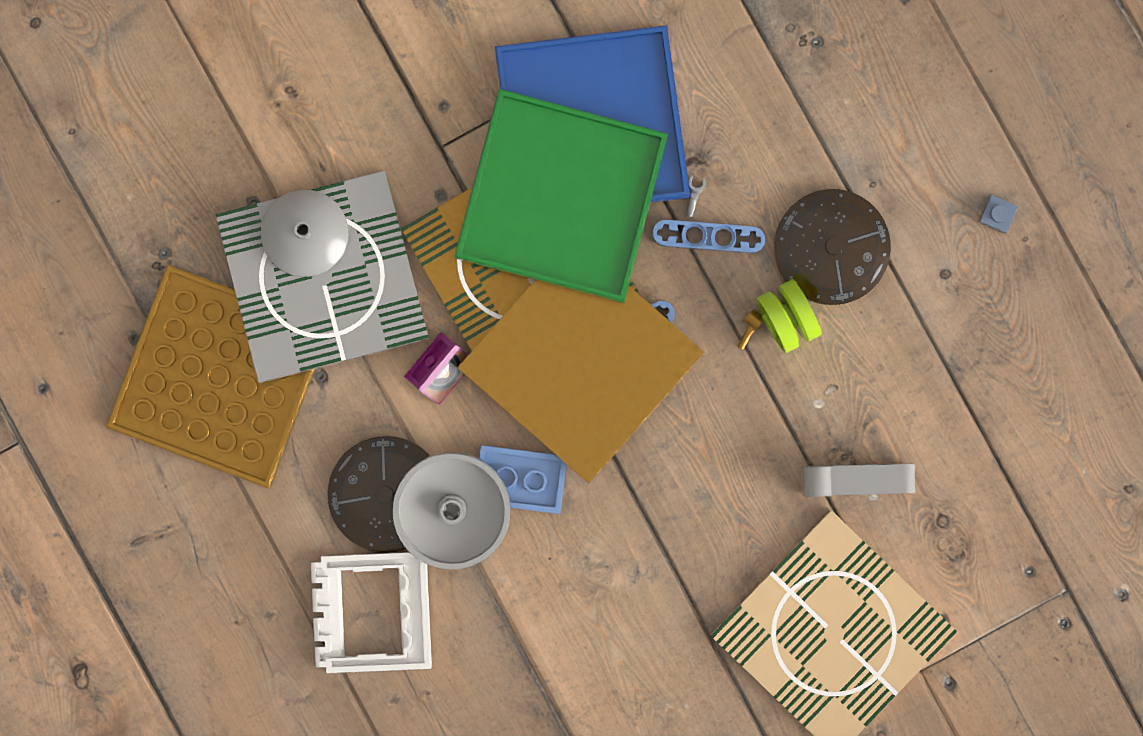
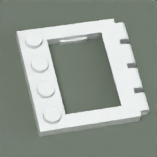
(413, 612)

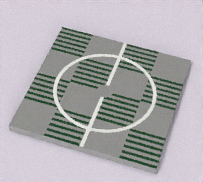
(332, 317)

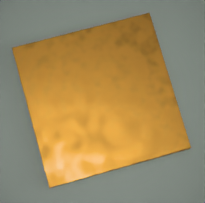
(580, 369)

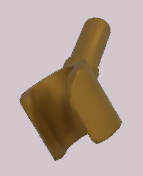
(754, 320)

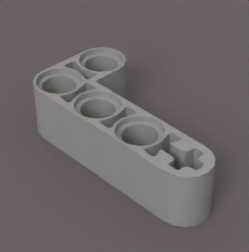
(858, 479)

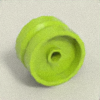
(785, 317)

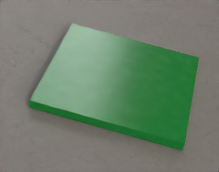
(561, 196)

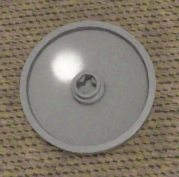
(451, 510)

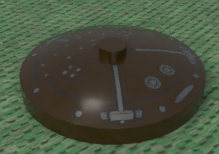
(832, 246)
(365, 488)

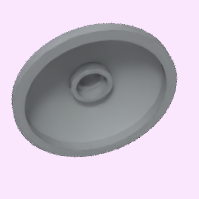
(308, 253)

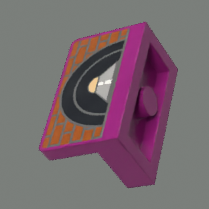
(437, 369)

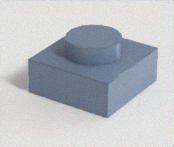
(998, 214)

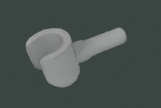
(694, 193)

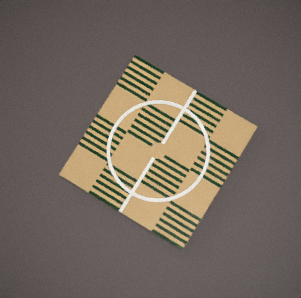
(833, 631)

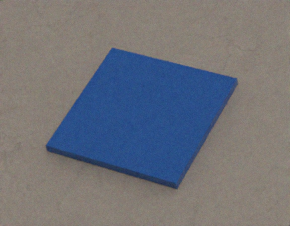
(608, 75)

